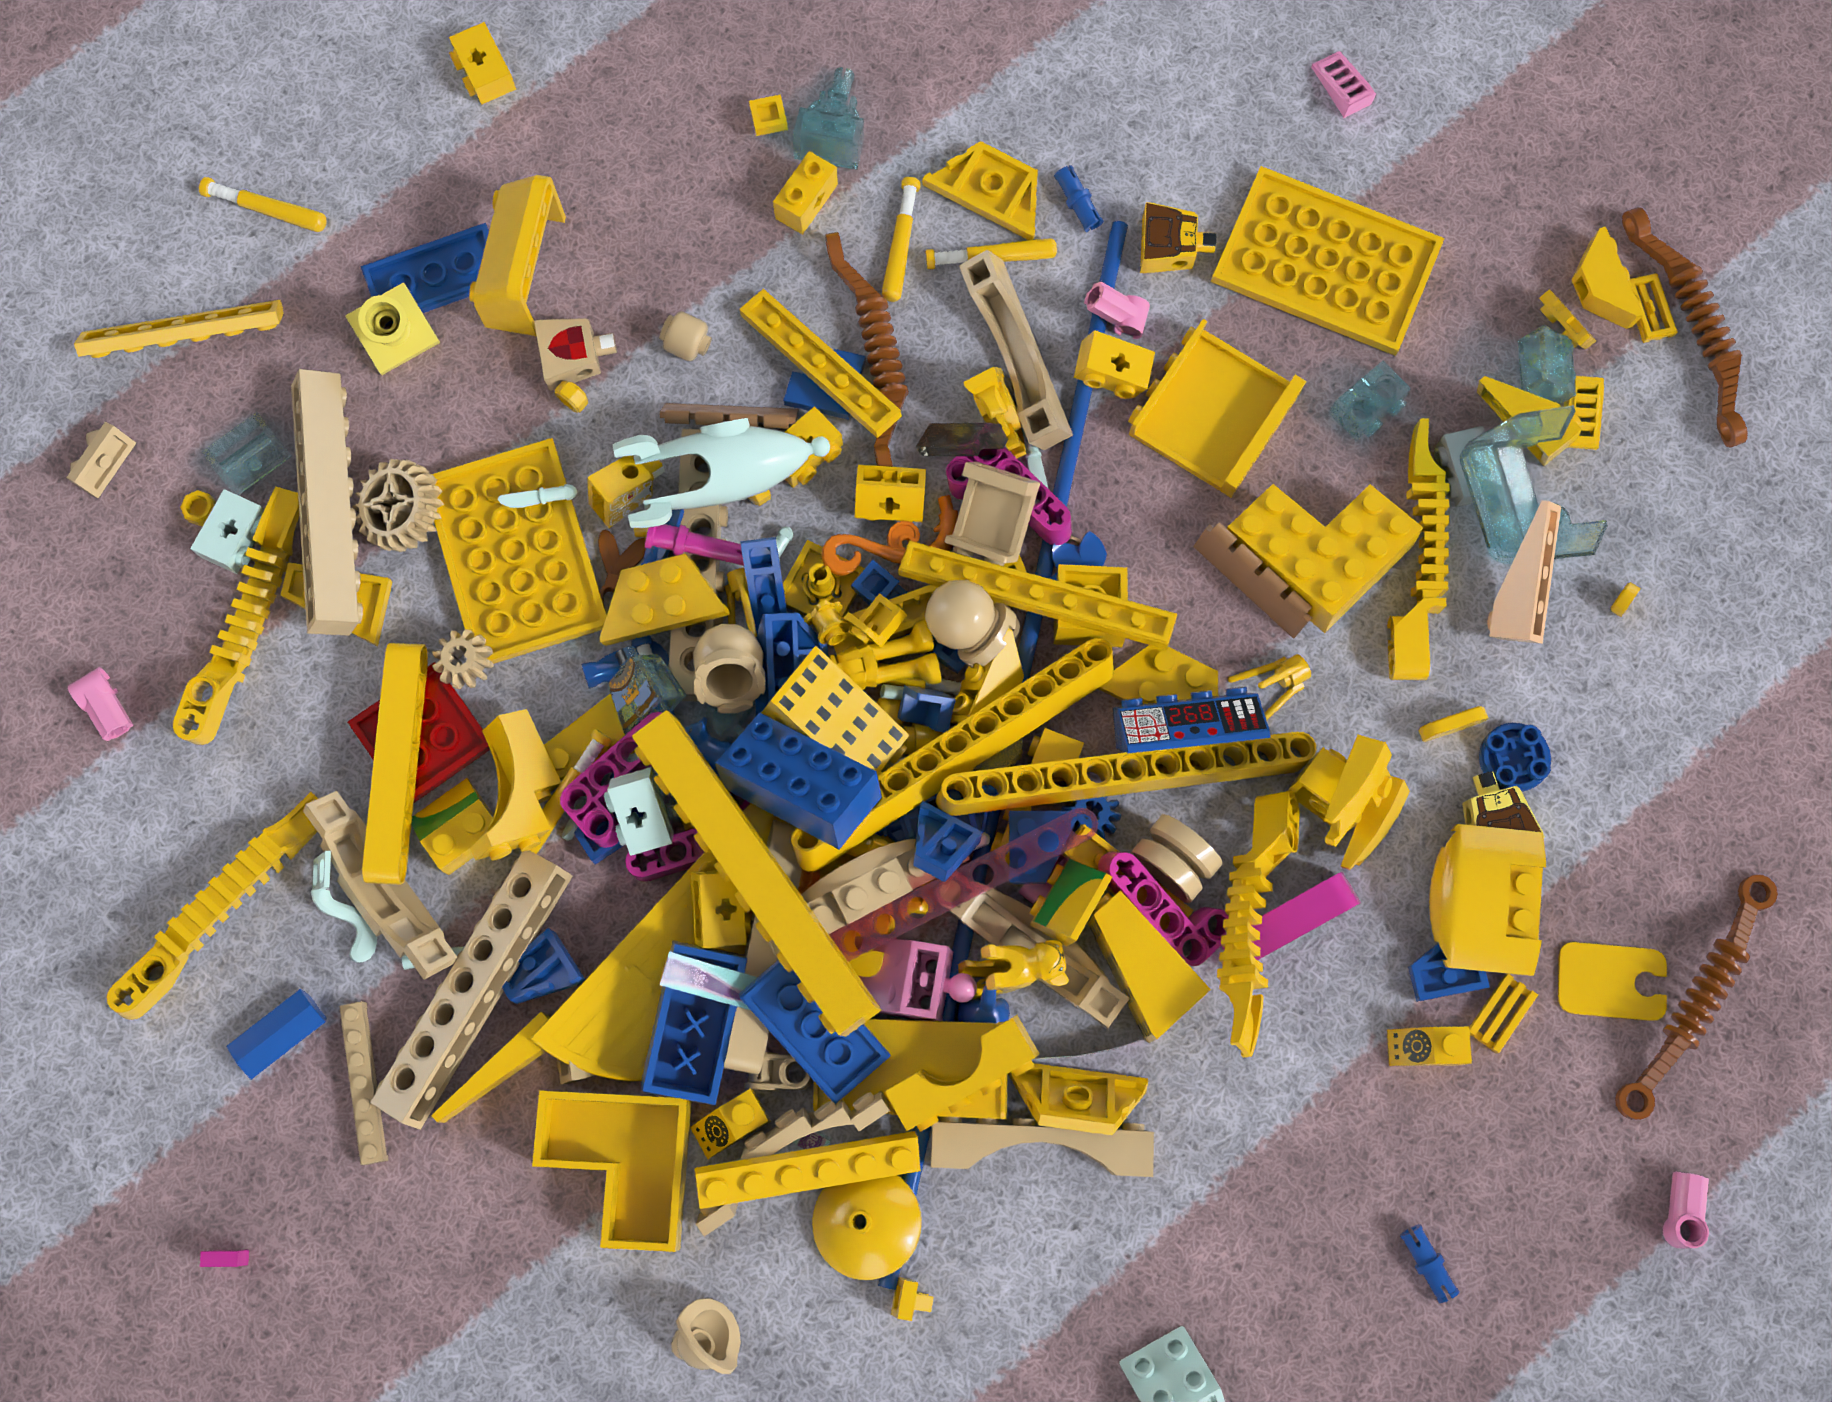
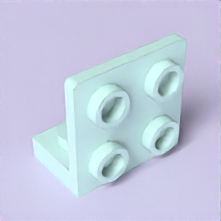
(1171, 1371)

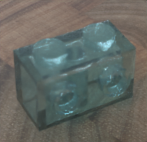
(1547, 365)

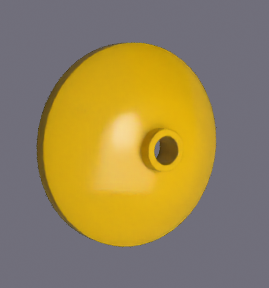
(889, 1232)

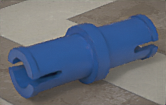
(1078, 198)
(1429, 1263)

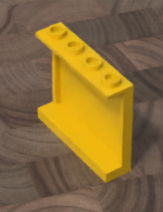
(1213, 410)

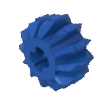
(1104, 816)

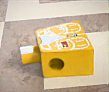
(621, 488)

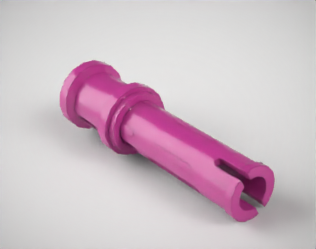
(681, 540)

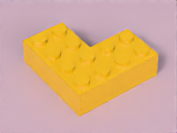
(1330, 563)
(640, 1147)

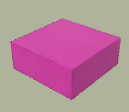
(224, 1258)

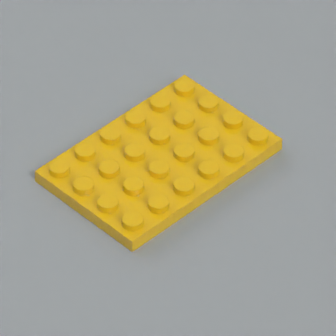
(1328, 260)
(516, 570)

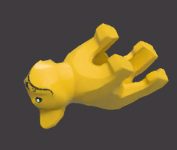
(1017, 966)

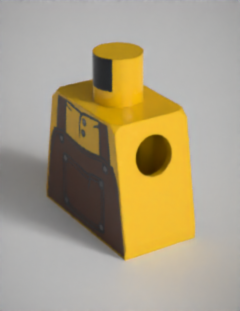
(1171, 239)

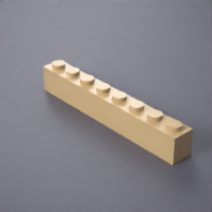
(325, 504)

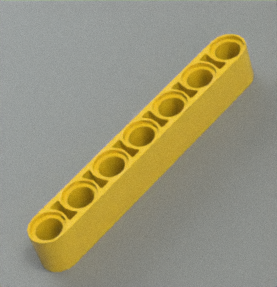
(395, 764)

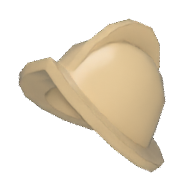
(707, 1336)

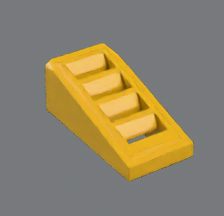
(1595, 387)

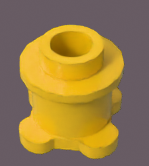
(828, 622)

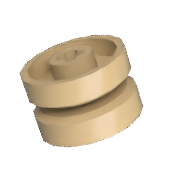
(1177, 857)

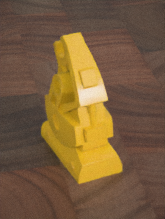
(998, 406)

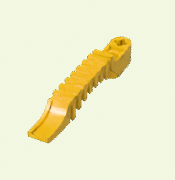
(275, 537)
(1410, 633)
(1273, 840)
(183, 932)

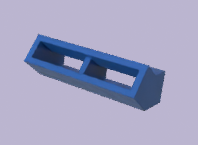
(276, 1033)

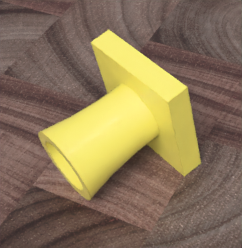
(404, 340)

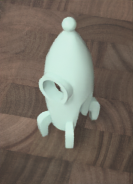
(739, 459)

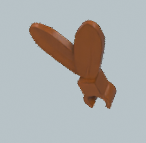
(614, 562)

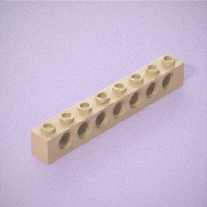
(713, 517)
(471, 1006)

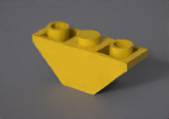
(1605, 284)
(988, 682)

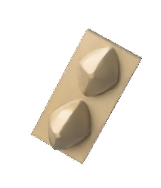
(101, 459)

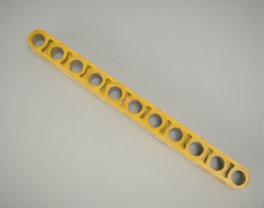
(970, 744)
(1114, 782)

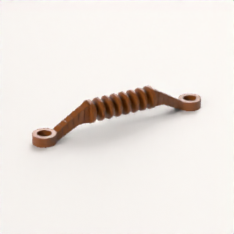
(1684, 273)
(879, 339)
(1681, 1037)

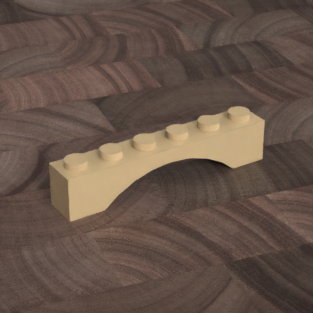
(1033, 389)
(963, 1144)

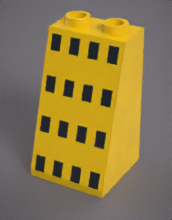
(837, 713)
(1144, 966)

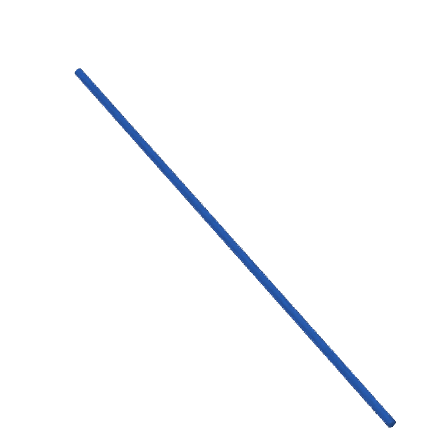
(1027, 648)

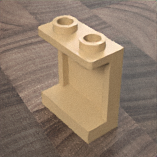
(993, 514)

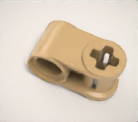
(775, 1074)

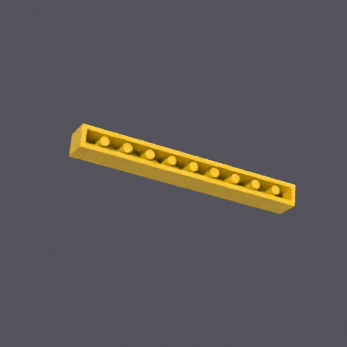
(756, 874)

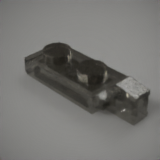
(960, 439)

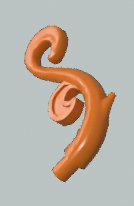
(897, 533)

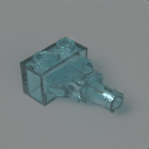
(831, 126)

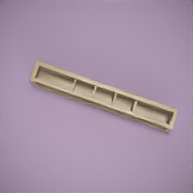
(363, 1083)

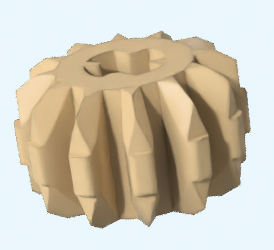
(452, 667)

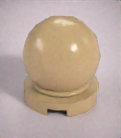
(967, 620)
(728, 668)

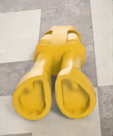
(861, 661)

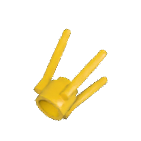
(738, 589)
(1287, 672)

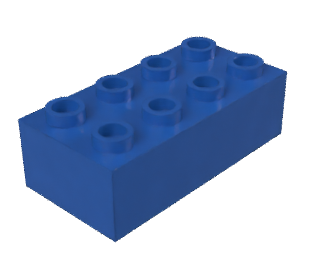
(799, 780)
(691, 1035)

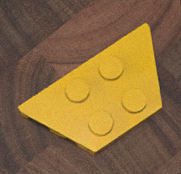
(990, 186)
(659, 599)
(1160, 673)
(1079, 1097)

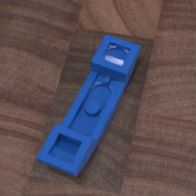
(763, 577)
(877, 580)

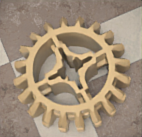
(390, 496)

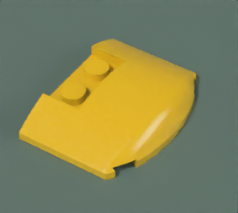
(1488, 899)

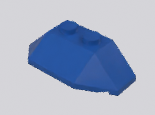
(785, 644)

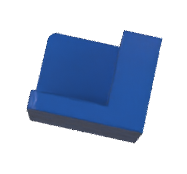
(926, 707)

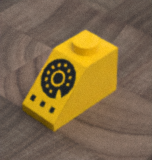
(1429, 1046)
(730, 1123)

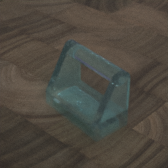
(250, 461)

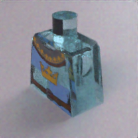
(642, 687)

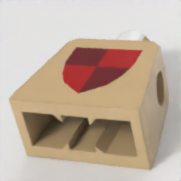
(570, 350)

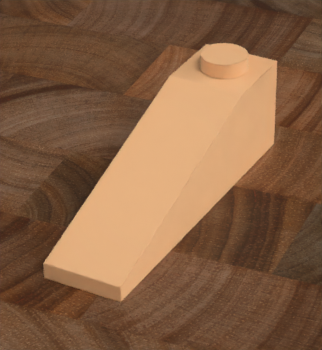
(1524, 595)

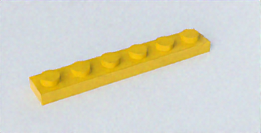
(170, 330)
(820, 363)
(807, 1169)

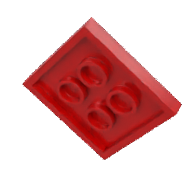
(448, 736)

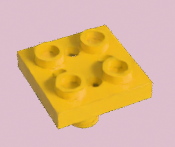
(820, 582)

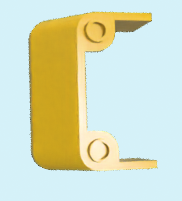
(512, 252)

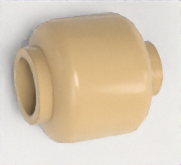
(685, 336)

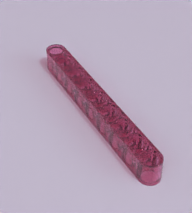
(969, 888)

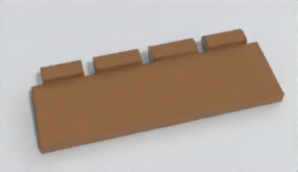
(713, 414)
(1263, 588)

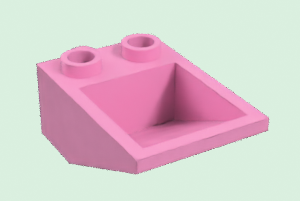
(905, 980)

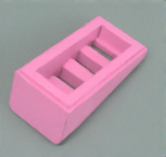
(1344, 103)

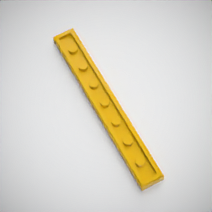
(1042, 595)

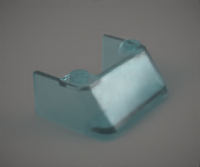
(1504, 490)

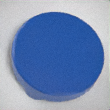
(1516, 756)

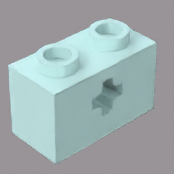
(214, 539)
(639, 791)

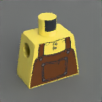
(1498, 807)

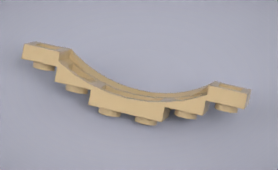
(864, 885)
(385, 907)
(1007, 922)
(792, 1127)

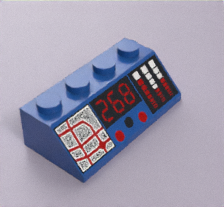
(1189, 721)

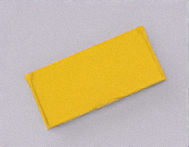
(941, 1049)

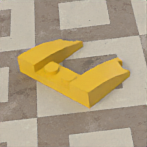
(1365, 791)

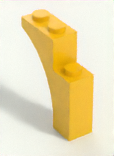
(524, 782)

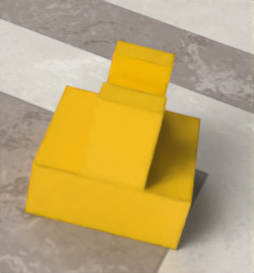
(768, 115)
(907, 1299)

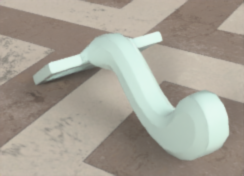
(365, 940)

